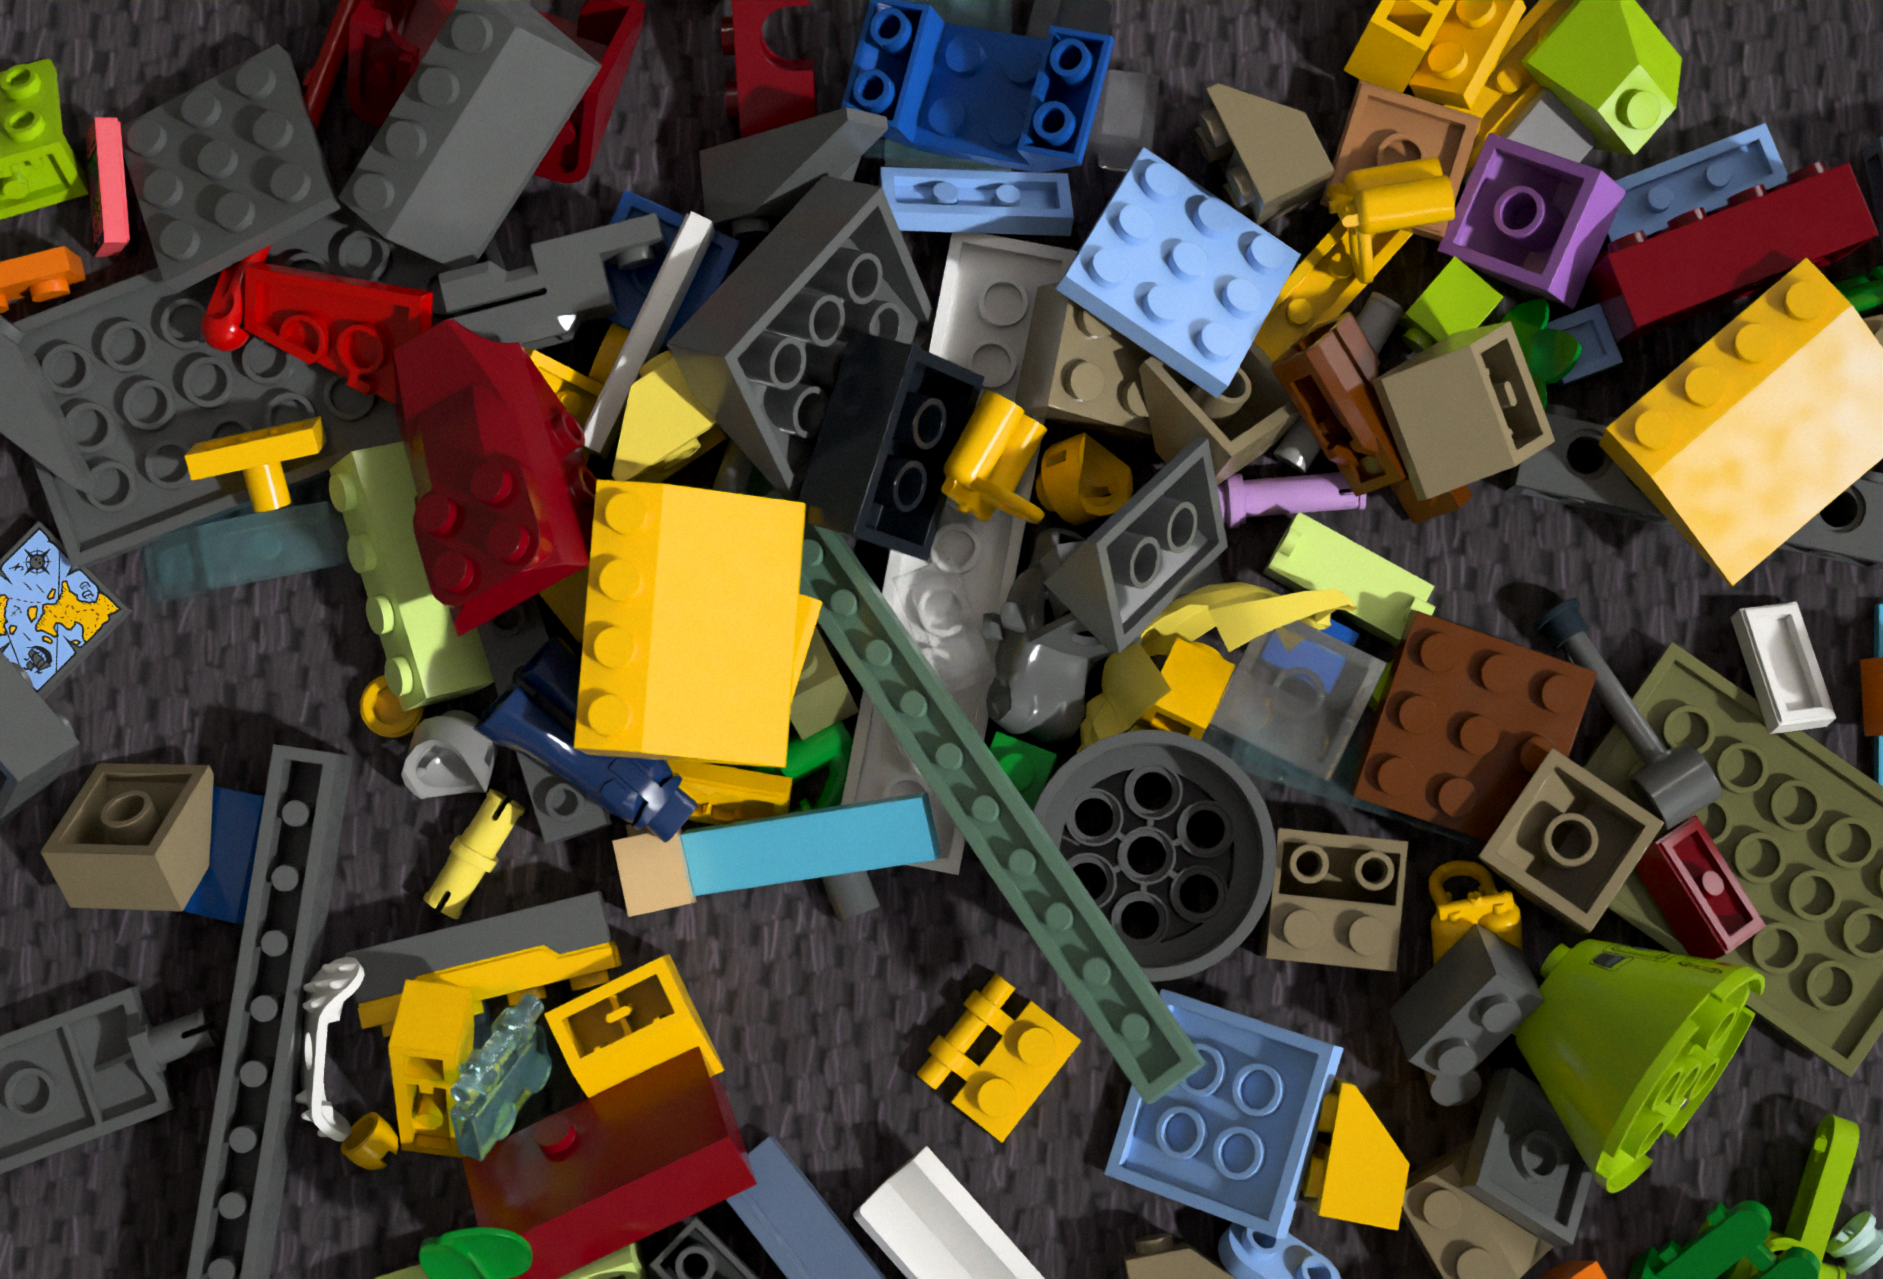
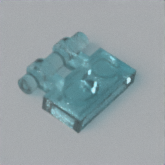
(500, 1078)

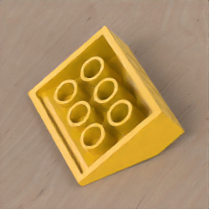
(1759, 424)
(690, 625)

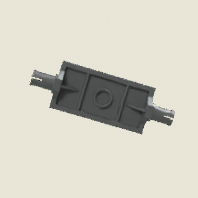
(89, 1074)

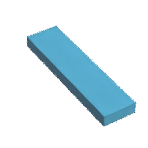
(811, 844)

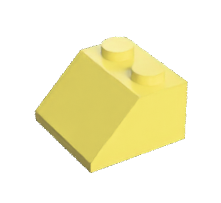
(662, 425)

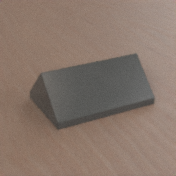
(1146, 550)

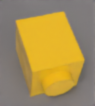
(1196, 683)

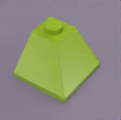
(1609, 71)

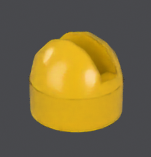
(370, 1149)

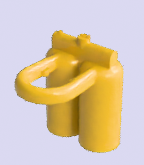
(1389, 200)
(993, 459)
(1491, 911)

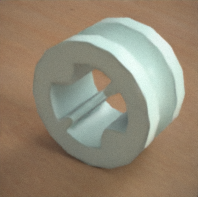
(1858, 1244)

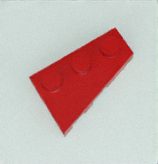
(336, 321)

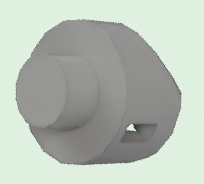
(448, 757)

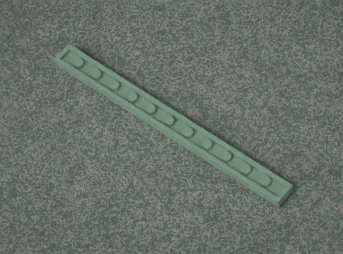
(993, 816)

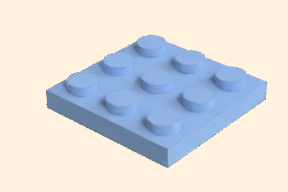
(1179, 272)
(1236, 1128)

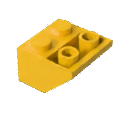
(629, 1027)
(1354, 1164)

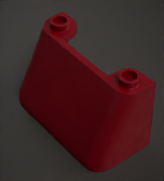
(394, 36)

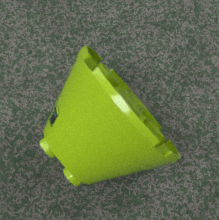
(1630, 1042)

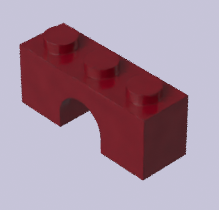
(768, 87)

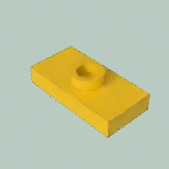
(732, 793)

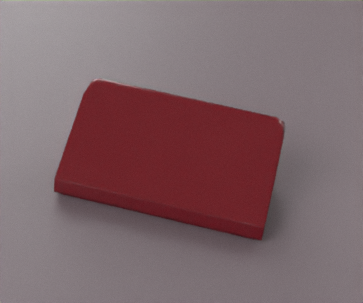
(1698, 891)

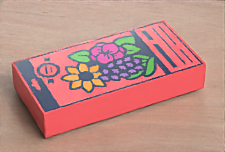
(107, 186)

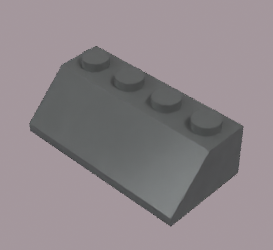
(469, 130)

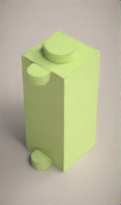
(1322, 559)

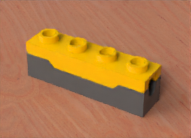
(494, 957)

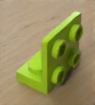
(34, 153)

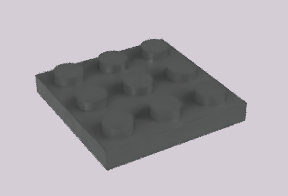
(228, 169)

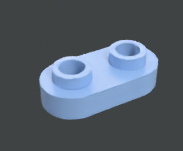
(1273, 1258)

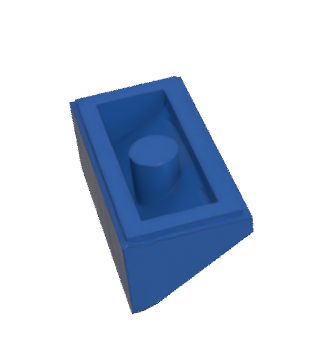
(233, 846)

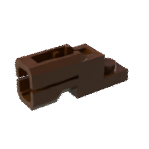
(1332, 388)

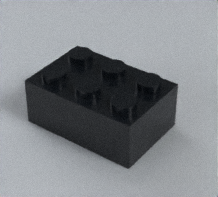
(887, 444)

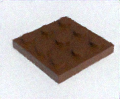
(1466, 725)

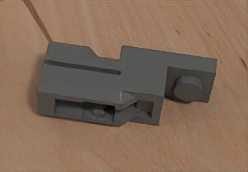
(558, 293)

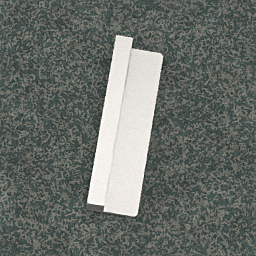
(937, 1227)

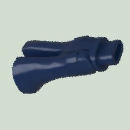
(629, 788)

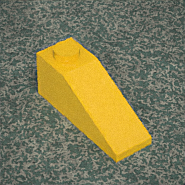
(1396, 41)
(425, 1053)

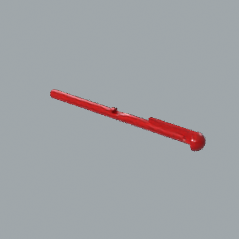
(227, 306)

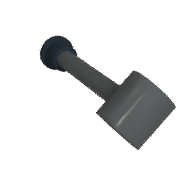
(1672, 781)

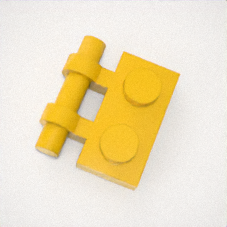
(1013, 1071)

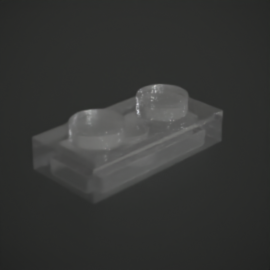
(944, 624)

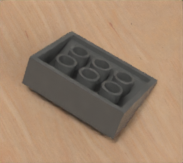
(776, 328)

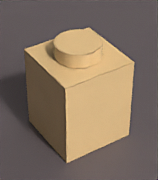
(652, 872)

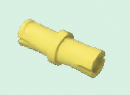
(473, 853)

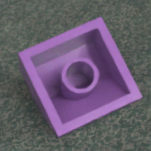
(1532, 219)

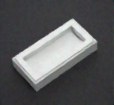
(1783, 668)

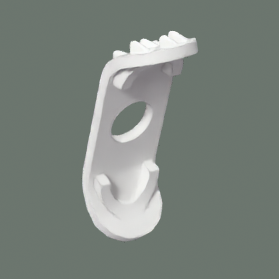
(324, 1005)

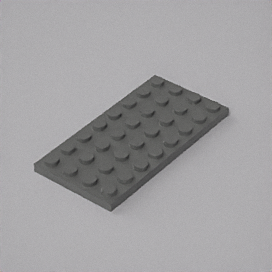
(150, 387)

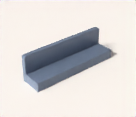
(797, 1222)

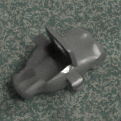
(1040, 659)

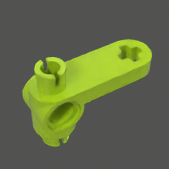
(1816, 1198)

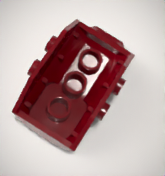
(493, 471)

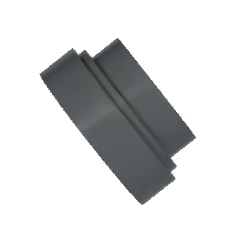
(1198, 779)

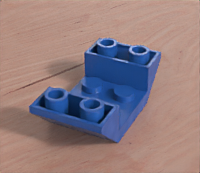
(978, 89)

